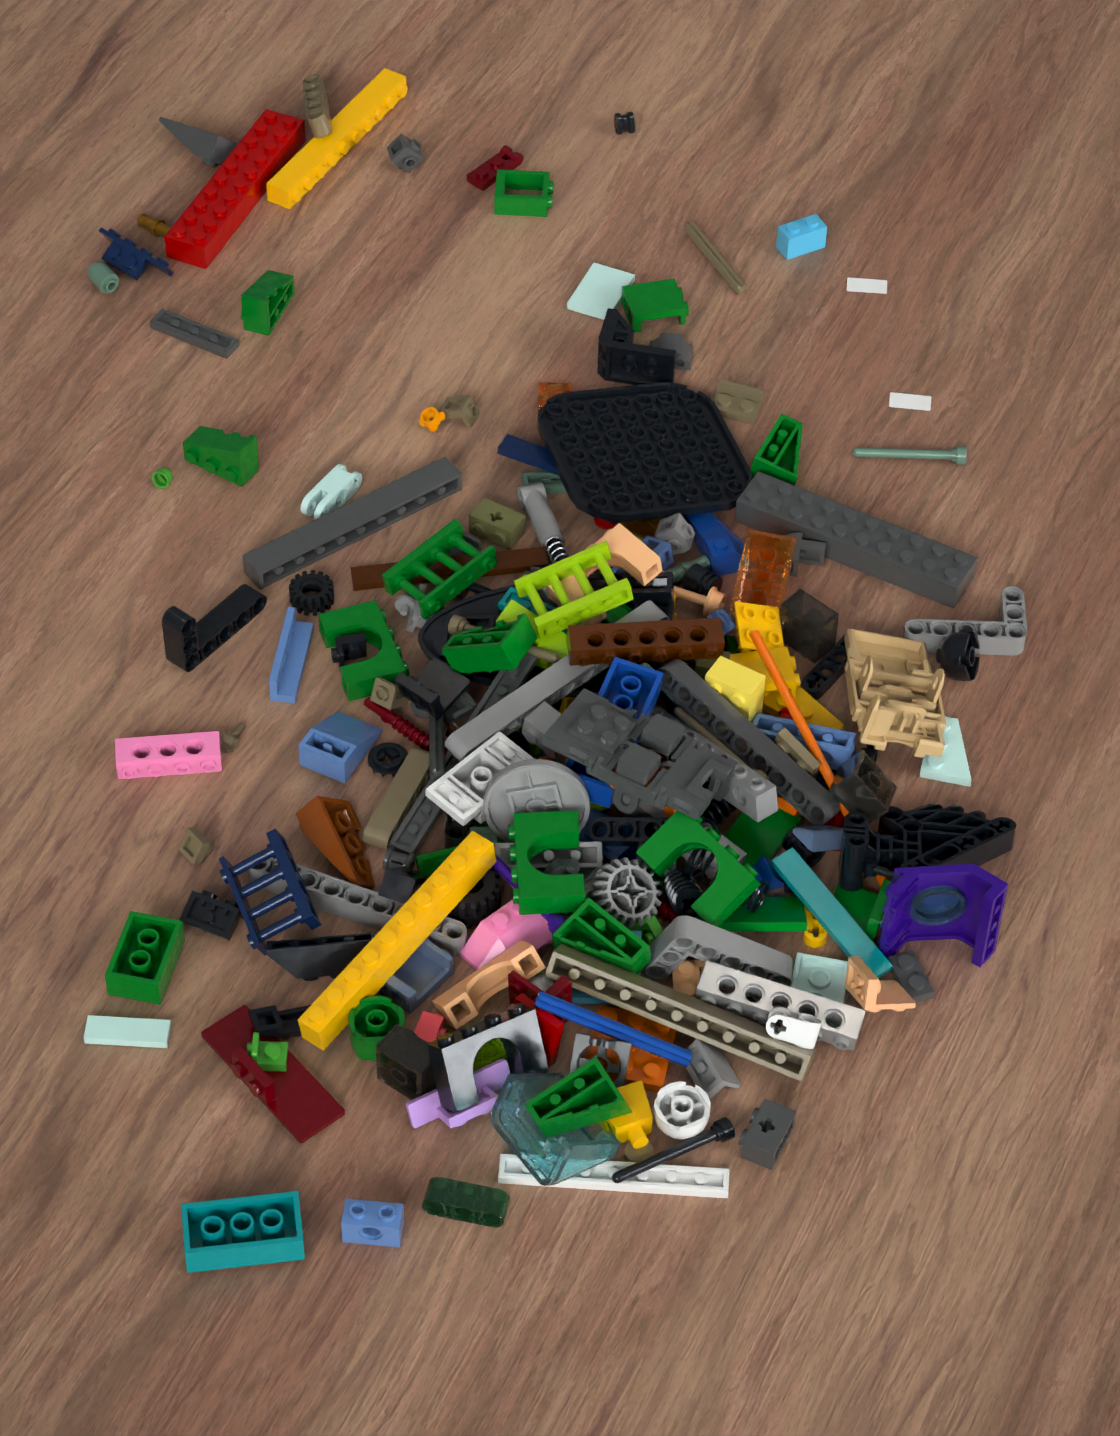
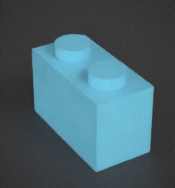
(801, 236)

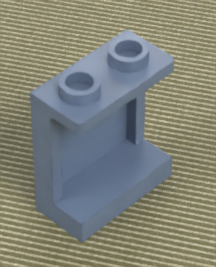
(419, 976)

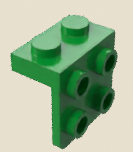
(864, 907)

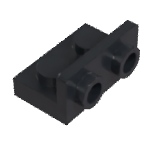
(211, 914)

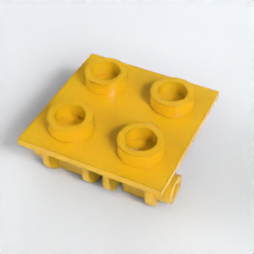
(760, 618)

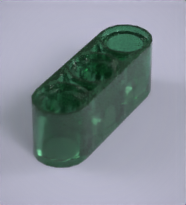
(466, 1202)

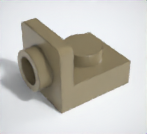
(460, 407)
(387, 694)

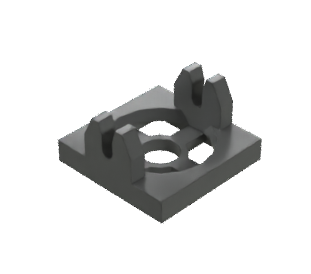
(621, 1048)

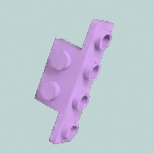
(487, 1081)

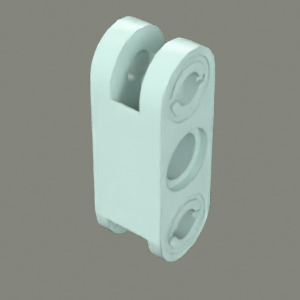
(331, 492)

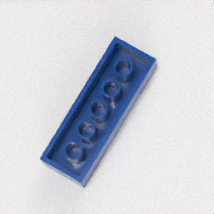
(629, 688)

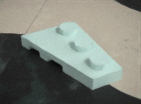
(953, 764)

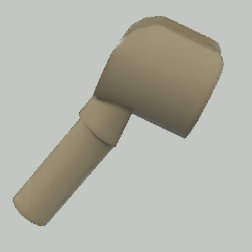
(230, 742)

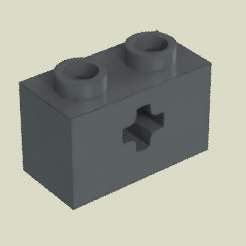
(767, 1134)

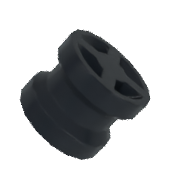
(624, 123)

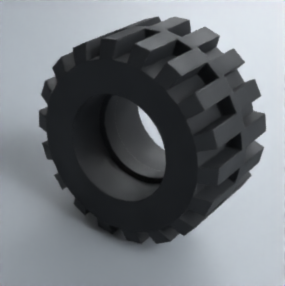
(479, 905)

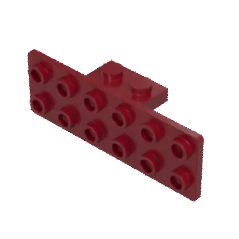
(290, 1096)

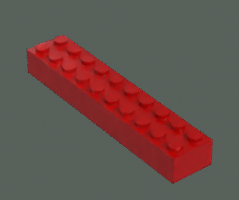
(234, 189)

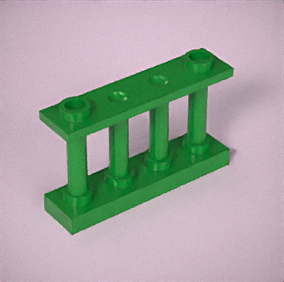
(435, 550)

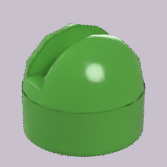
(162, 477)

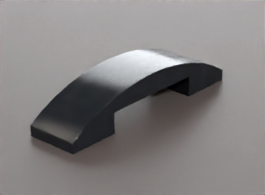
(277, 1023)

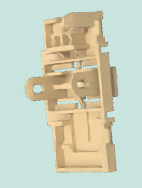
(882, 692)

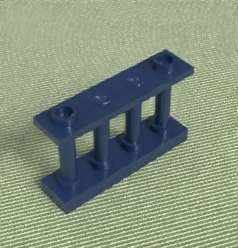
(294, 891)

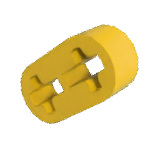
(809, 940)

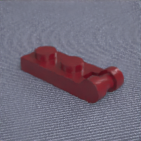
(486, 174)

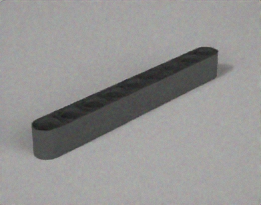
(748, 742)

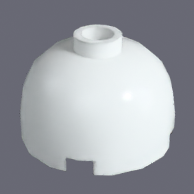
(681, 1110)

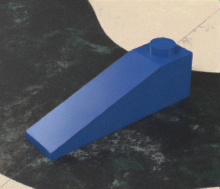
(716, 542)

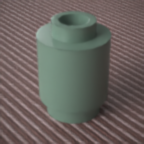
(103, 277)

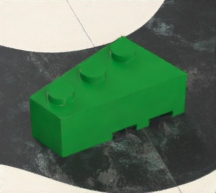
(780, 451)
(491, 648)
(604, 937)

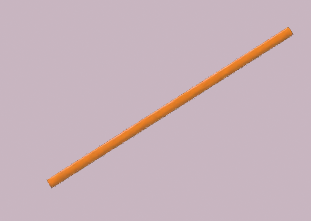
(797, 717)

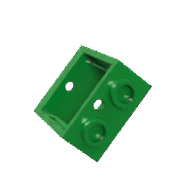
(523, 204)

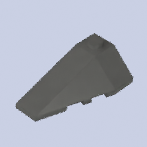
(206, 145)

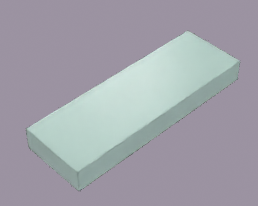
(127, 1031)

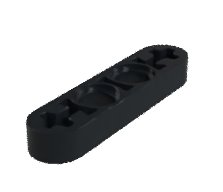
(828, 662)

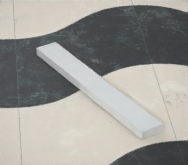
(658, 1180)

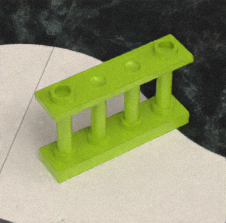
(583, 608)

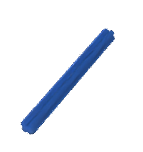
(613, 1029)

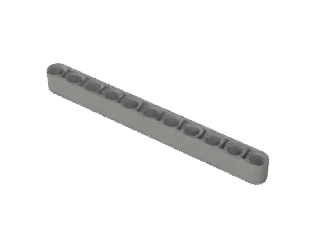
(547, 686)

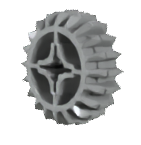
(632, 881)

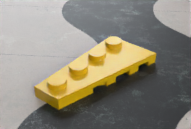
(811, 710)

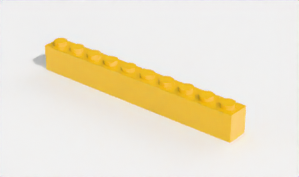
(347, 129)
(397, 939)

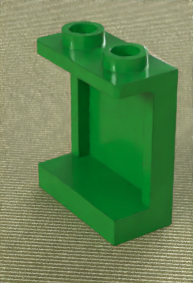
(652, 302)

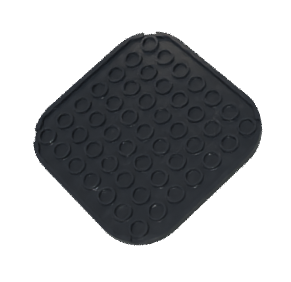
(643, 452)

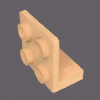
(872, 992)

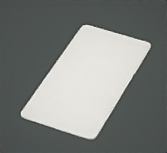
(867, 285)
(910, 401)

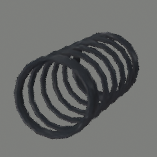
(689, 870)

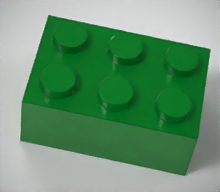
(145, 957)

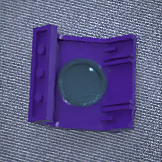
(943, 904)

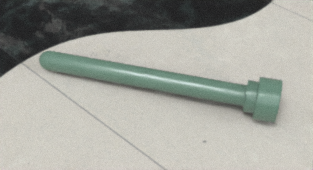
(955, 455)

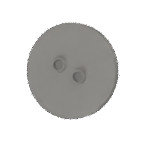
(533, 787)

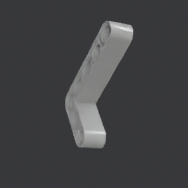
(994, 637)
(704, 941)

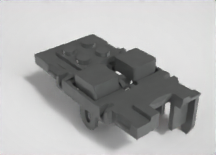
(602, 739)

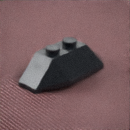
(317, 955)

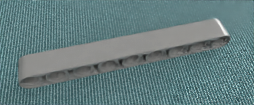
(358, 903)

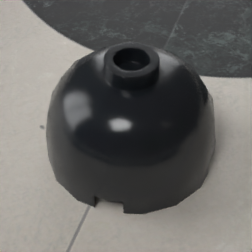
(958, 656)

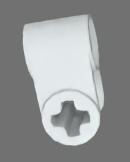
(796, 1028)

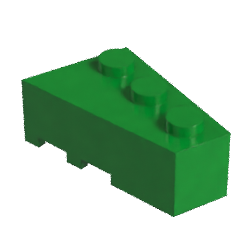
(266, 301)
(223, 454)
(578, 1101)

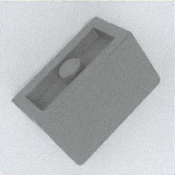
(710, 1068)

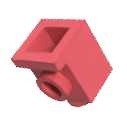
(430, 1026)

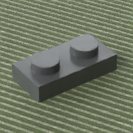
(911, 976)

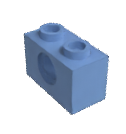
(372, 1222)

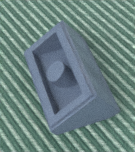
(820, 837)

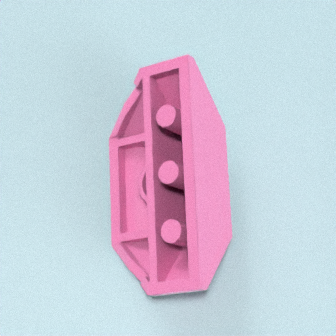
(502, 931)

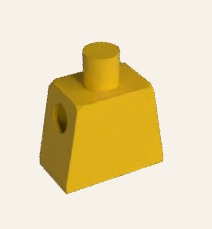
(635, 1125)

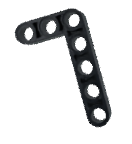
(192, 642)

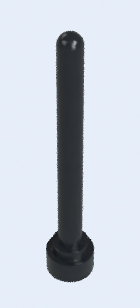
(721, 1130)

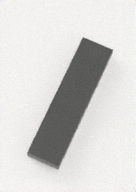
(194, 333)

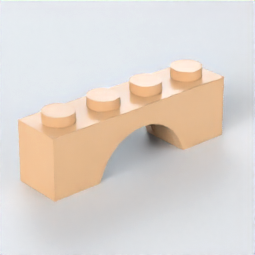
(465, 998)

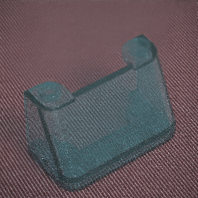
(546, 1158)

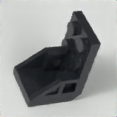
(628, 362)

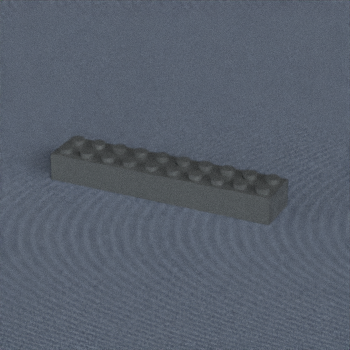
(858, 539)

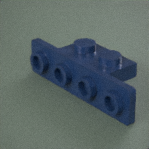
(129, 259)

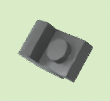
(807, 552)

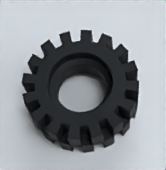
(315, 602)

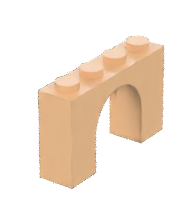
(626, 553)

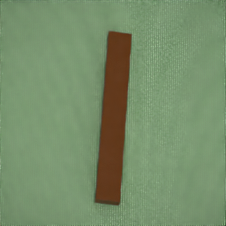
(508, 563)

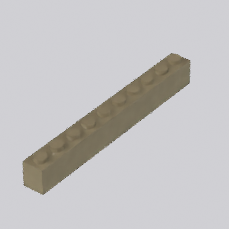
(679, 1011)

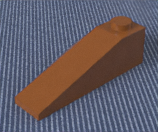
(334, 831)

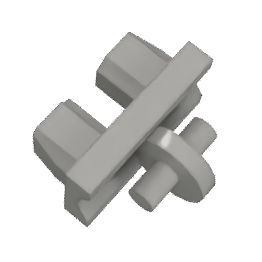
(409, 605)

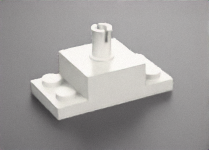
(463, 787)

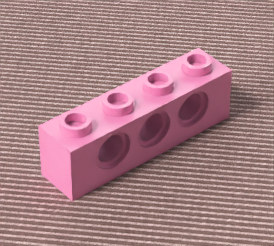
(168, 755)

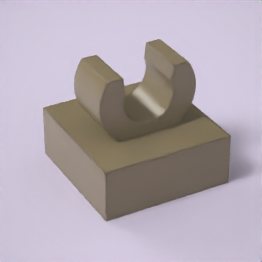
(195, 845)

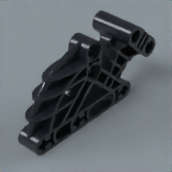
(919, 839)

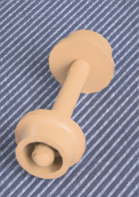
(712, 602)

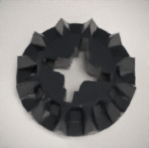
(394, 752)

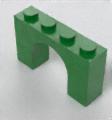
(364, 618)
(733, 881)
(536, 890)

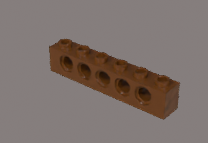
(626, 641)

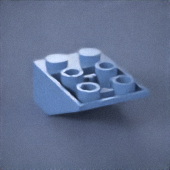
(337, 746)

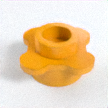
(427, 416)

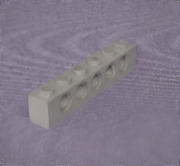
(772, 993)

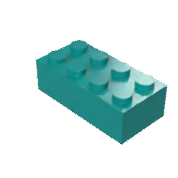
(242, 1231)

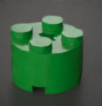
(371, 1023)

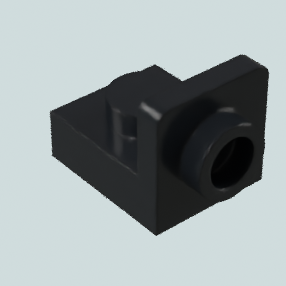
(348, 648)

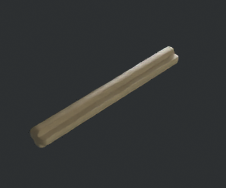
(715, 257)

